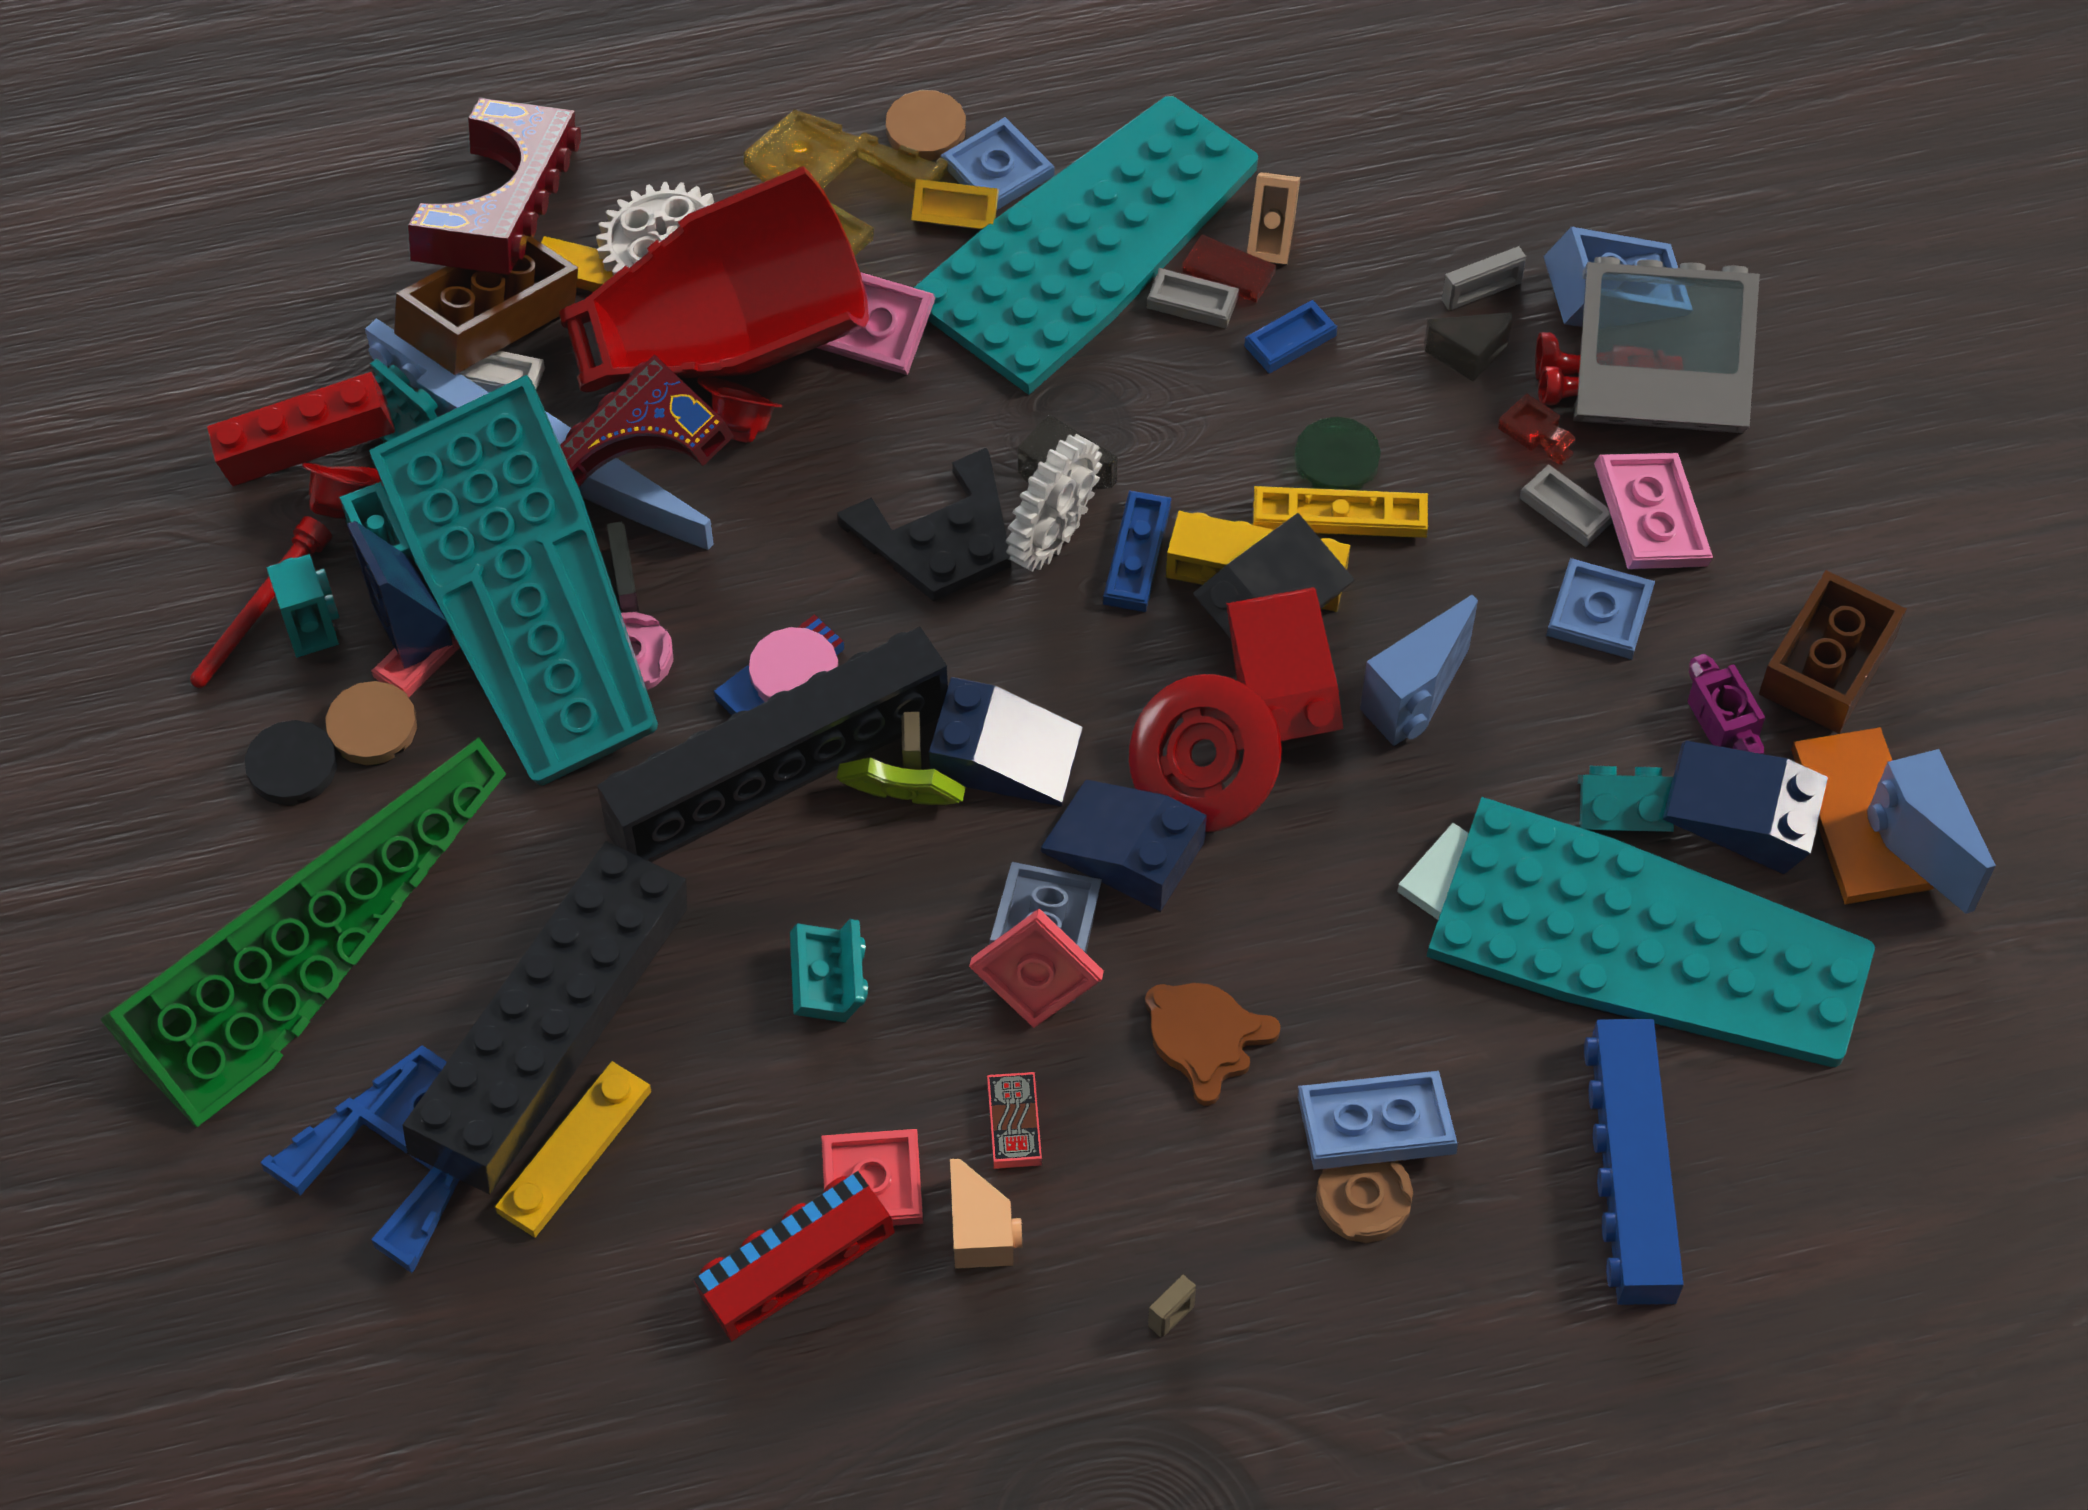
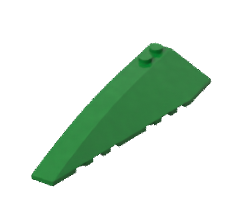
(258, 981)

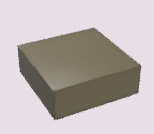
(911, 740)
(1172, 1306)

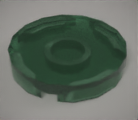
(1337, 454)

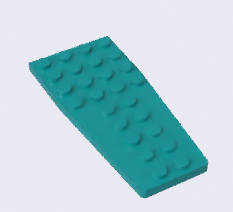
(1086, 242)
(521, 576)
(1646, 938)

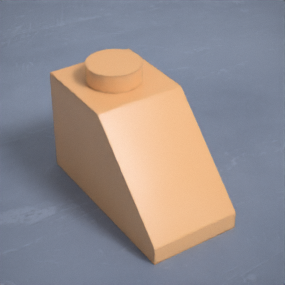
(1273, 217)
(981, 1221)

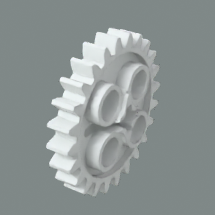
(644, 221)
(1054, 502)

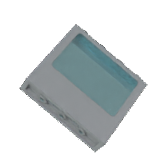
(1667, 345)

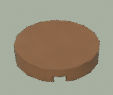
(926, 123)
(371, 722)
(1365, 1200)

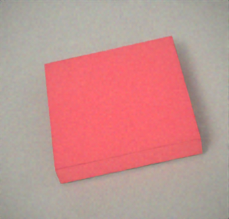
(1036, 968)
(886, 1163)

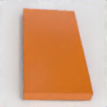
(1856, 852)

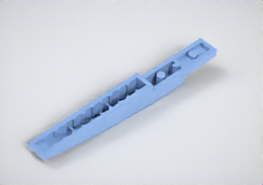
(610, 486)

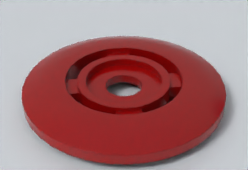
(1230, 718)

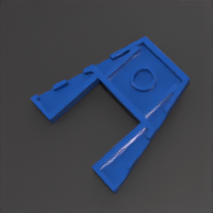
(384, 1111)

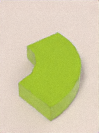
(883, 779)

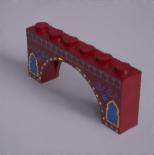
(494, 228)
(645, 413)

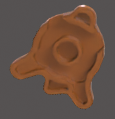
(1204, 1034)

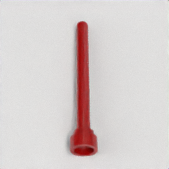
(308, 538)

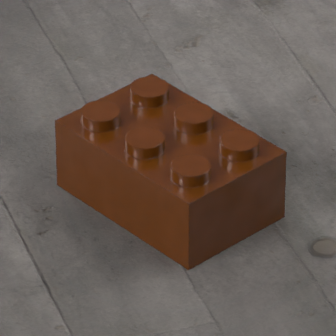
(1832, 651)

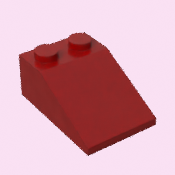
(1287, 660)

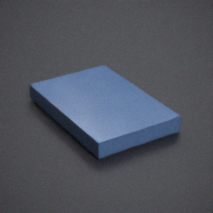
(1377, 1120)

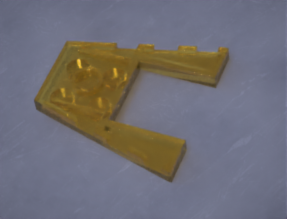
(827, 152)

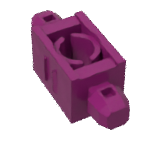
(1731, 691)

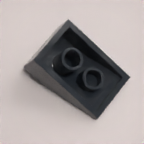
(1279, 563)

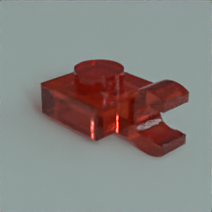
(1536, 424)

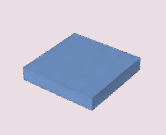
(1000, 160)
(1600, 608)

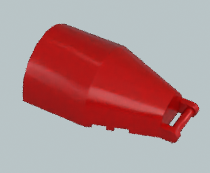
(727, 289)

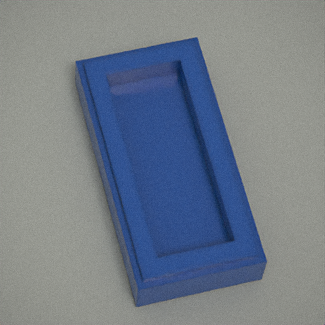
(1290, 336)

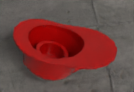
(739, 407)
(331, 483)

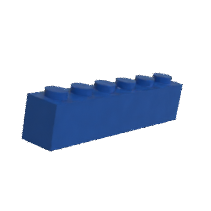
(1635, 1162)

